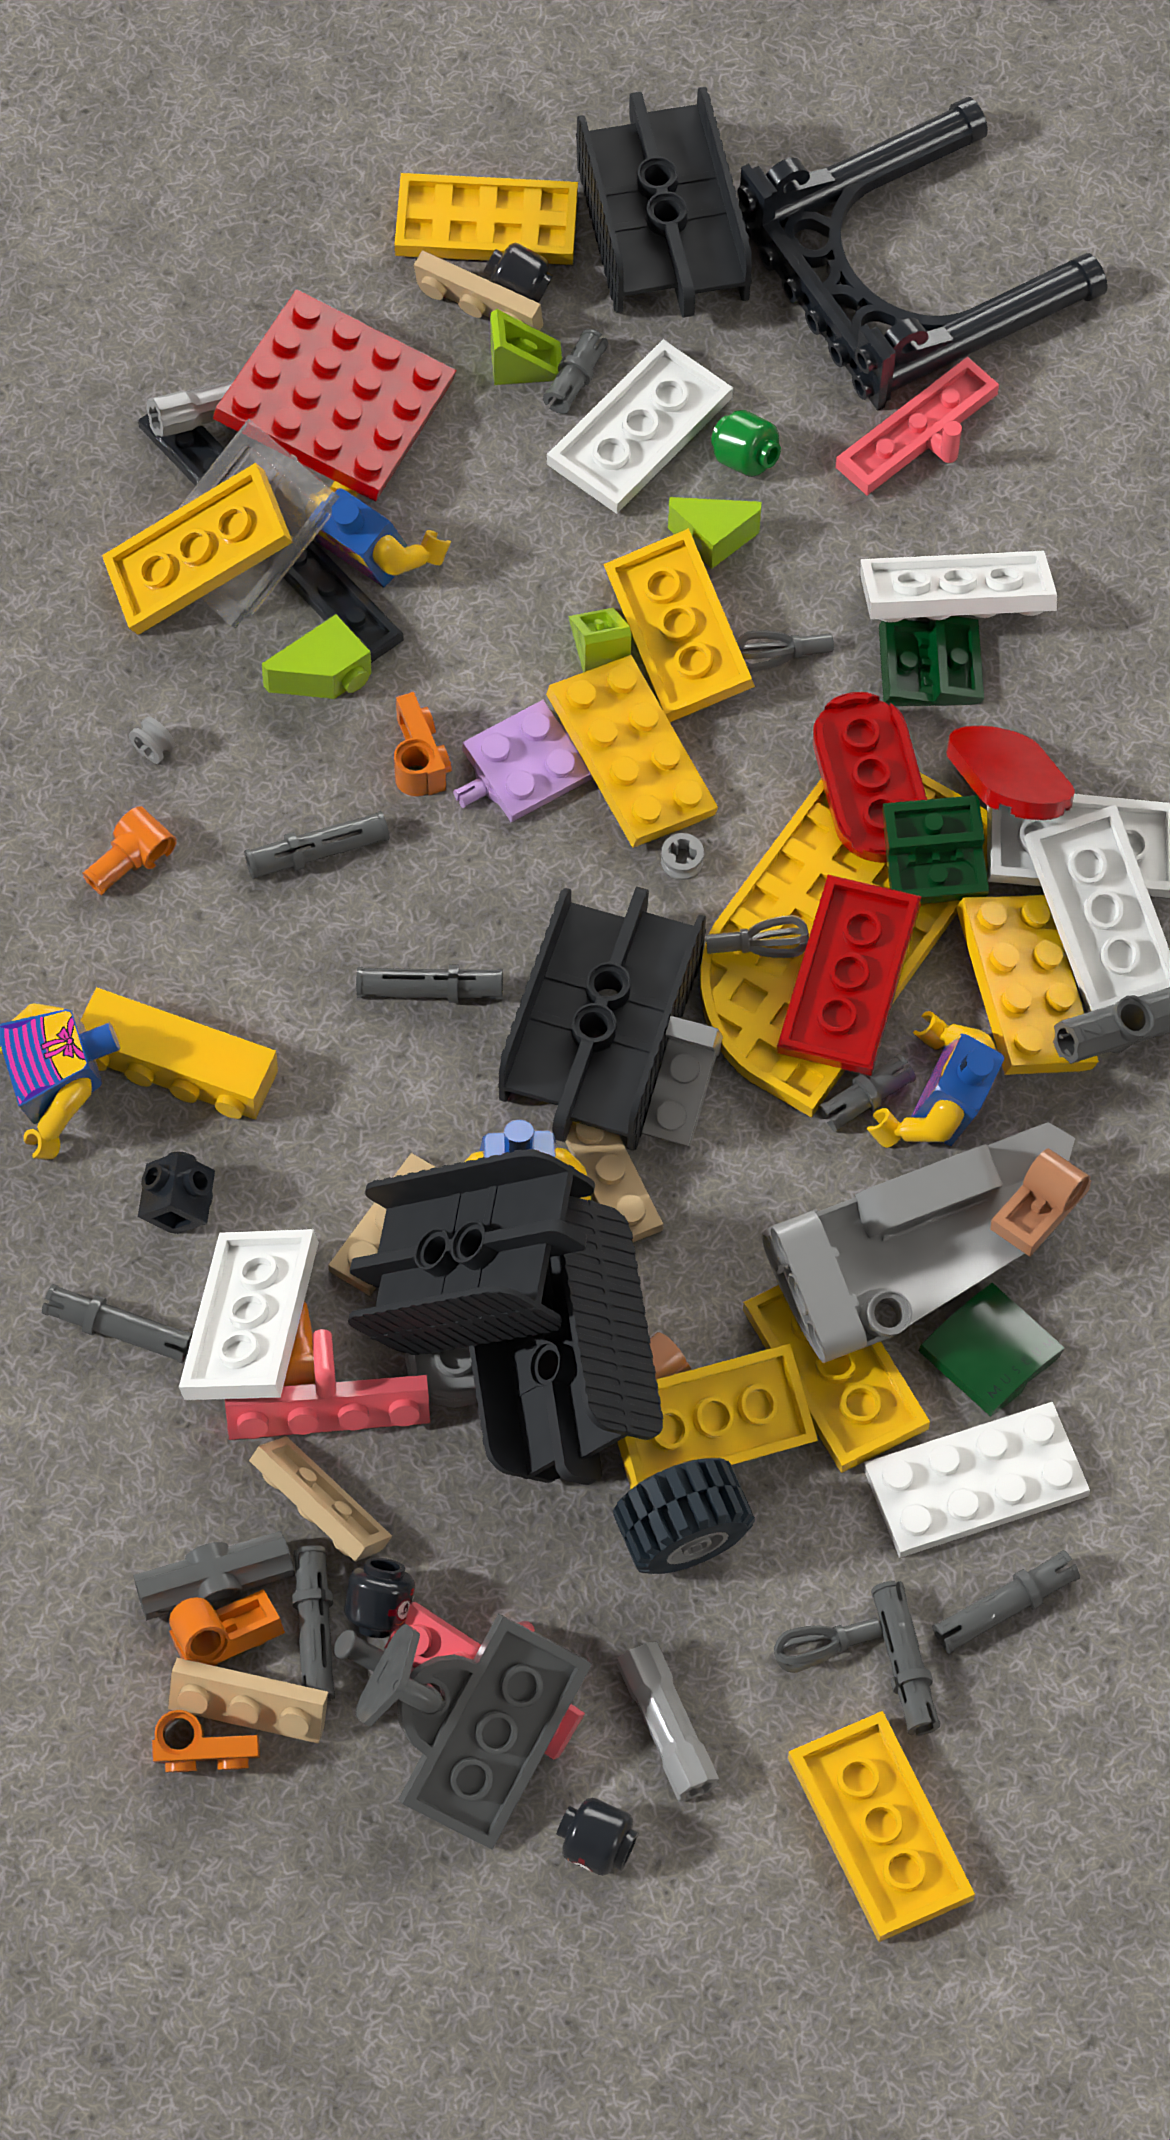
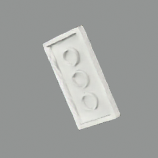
(639, 426)
(958, 585)
(1144, 821)
(1101, 907)
(249, 1315)
(976, 1479)

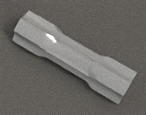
(184, 410)
(679, 1747)

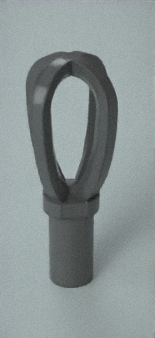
(791, 647)
(753, 939)
(841, 1639)

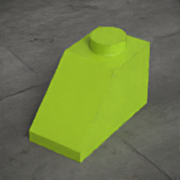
(320, 663)

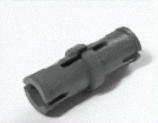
(575, 371)
(867, 1092)

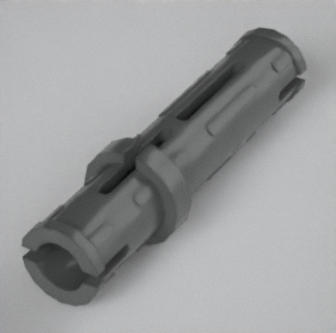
(263, 861)
(430, 983)
(100, 1317)
(1023, 1592)
(313, 1607)
(910, 1677)

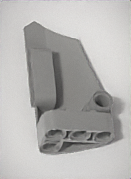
(902, 1243)

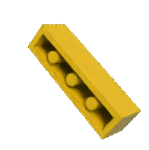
(183, 1055)

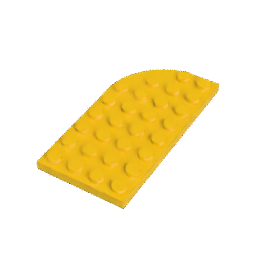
(751, 992)

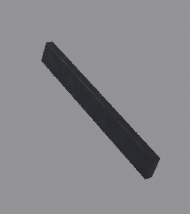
(313, 573)

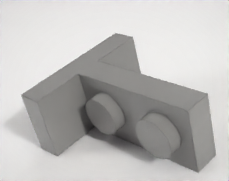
(682, 1081)

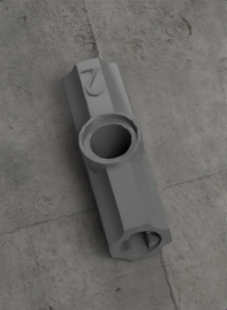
(1114, 1026)
(214, 1573)

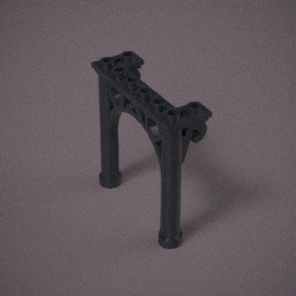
(915, 342)

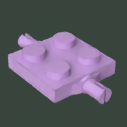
(523, 763)

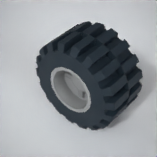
(683, 1516)

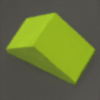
(521, 351)
(715, 524)
(600, 637)

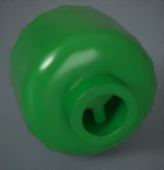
(746, 443)

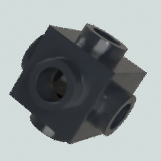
(176, 1192)

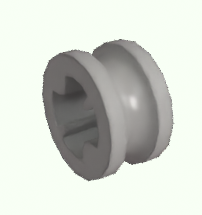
(152, 739)
(696, 852)

